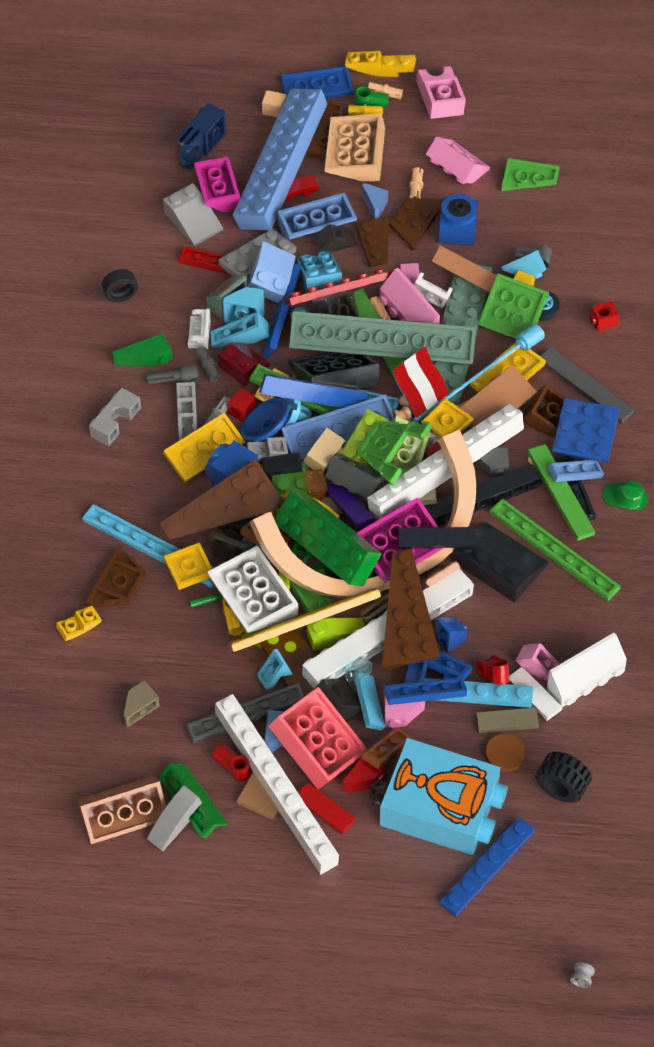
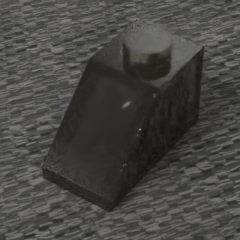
(334, 238)

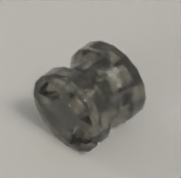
(377, 788)

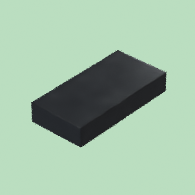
(282, 464)

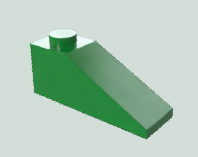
(148, 352)

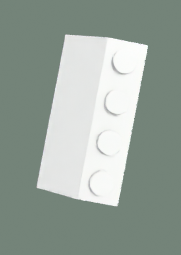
(586, 670)

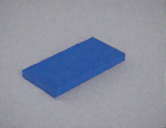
(332, 81)

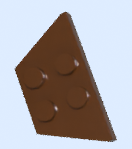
(414, 219)
(117, 582)

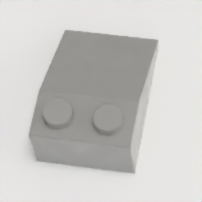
(191, 215)

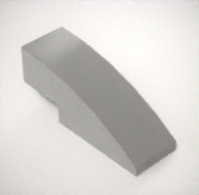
(174, 818)

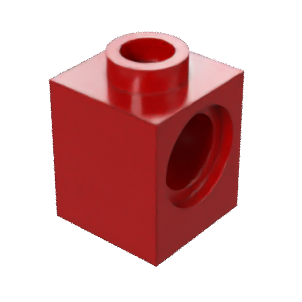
(604, 315)
(241, 404)

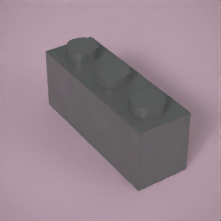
(354, 476)

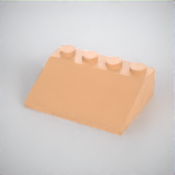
(356, 147)

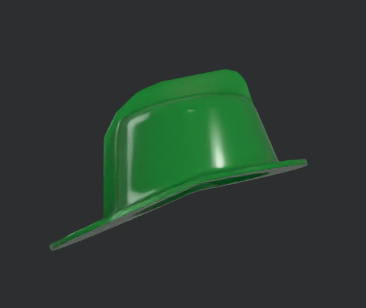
(625, 495)

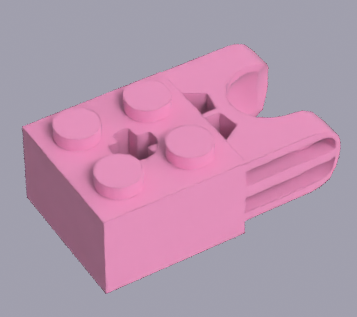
(441, 93)

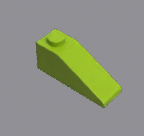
(329, 631)

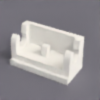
(432, 292)
(199, 329)

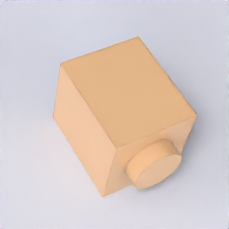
(272, 103)

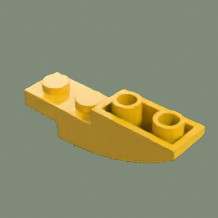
(375, 64)

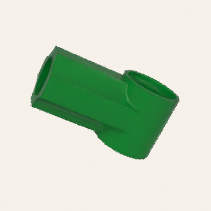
(364, 95)

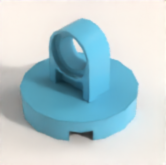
(296, 411)

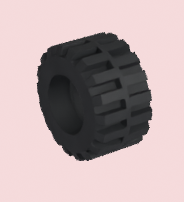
(563, 777)

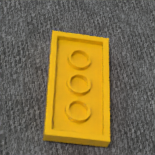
(524, 361)
(193, 452)

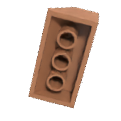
(122, 809)

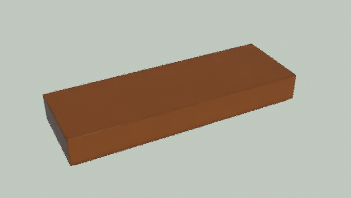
(386, 748)

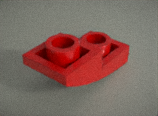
(302, 185)

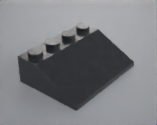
(338, 370)
(500, 562)

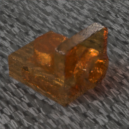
(316, 484)

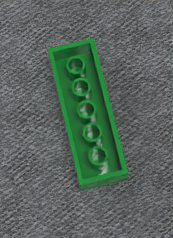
(327, 538)

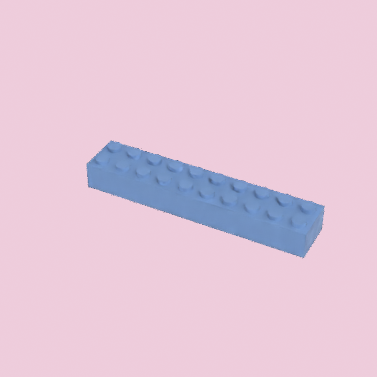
(280, 159)

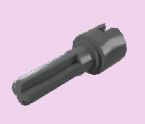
(186, 374)

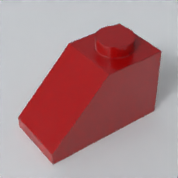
(363, 776)

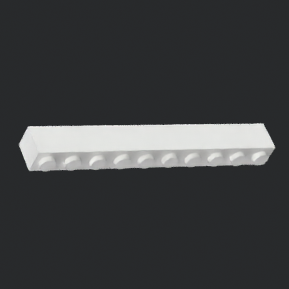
(435, 469)
(369, 640)
(277, 784)

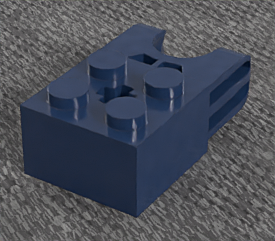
(201, 135)

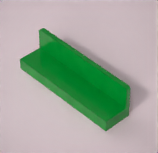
(207, 815)

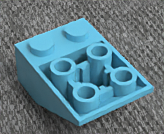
(318, 270)

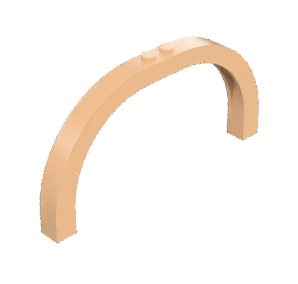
(290, 566)

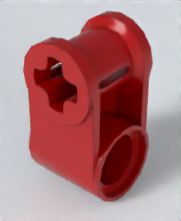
(494, 670)

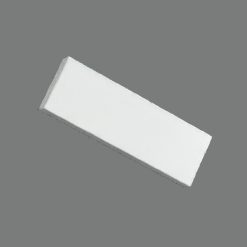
(542, 700)

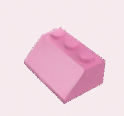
(456, 160)

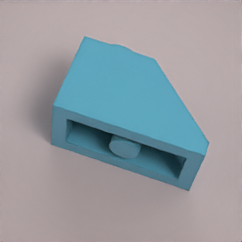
(529, 264)

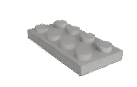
(242, 259)

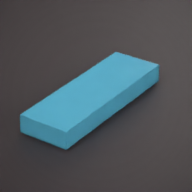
(370, 703)

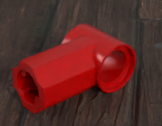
(231, 761)

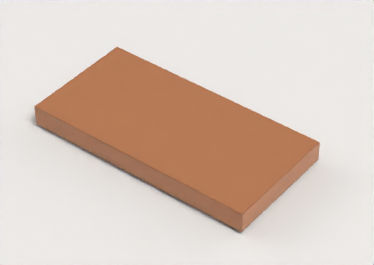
(504, 390)

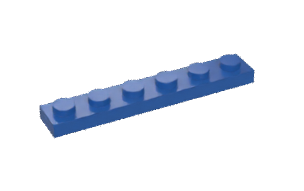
(487, 866)

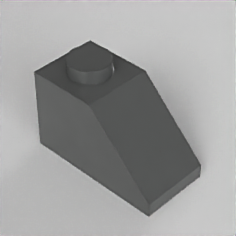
(494, 462)

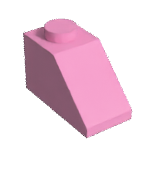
(536, 660)
(402, 714)

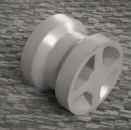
(582, 975)

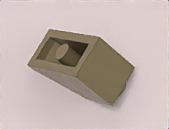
(139, 703)

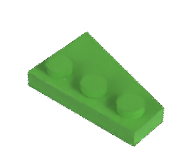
(527, 174)

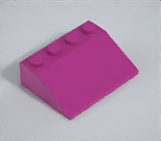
(384, 535)

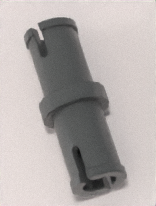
(207, 364)

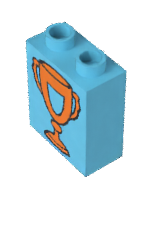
(442, 797)

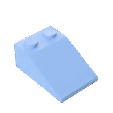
(272, 272)

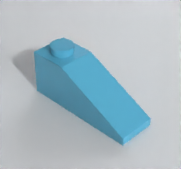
(245, 330)

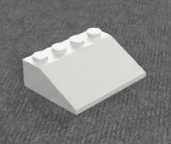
(254, 591)

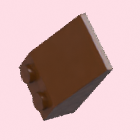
(545, 411)

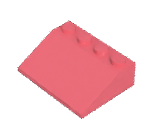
(317, 738)

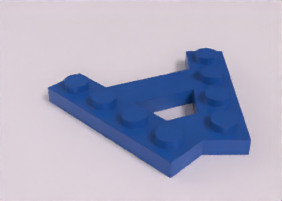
(418, 690)

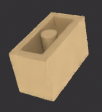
(326, 446)

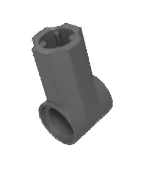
(545, 253)

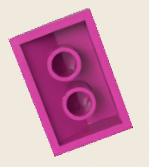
(218, 184)

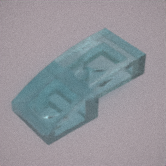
(359, 671)

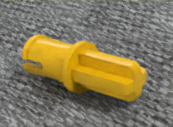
(355, 110)

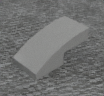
(271, 447)

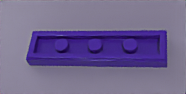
(350, 506)

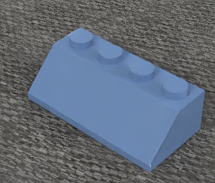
(315, 216)

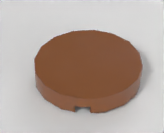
(505, 752)

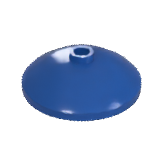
(265, 420)

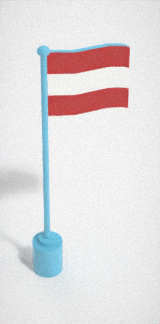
(424, 384)

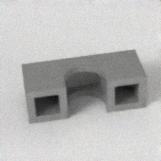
(123, 405)

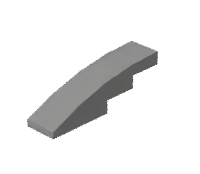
(186, 409)

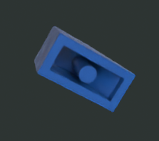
(450, 633)

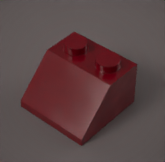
(240, 362)

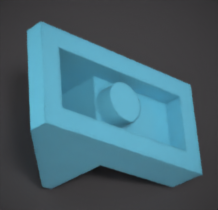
(273, 669)

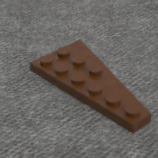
(233, 499)
(408, 624)

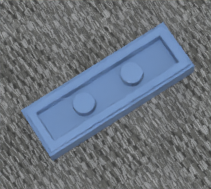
(575, 470)

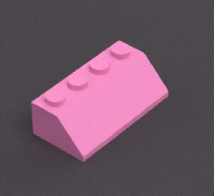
(406, 301)

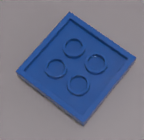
(586, 430)

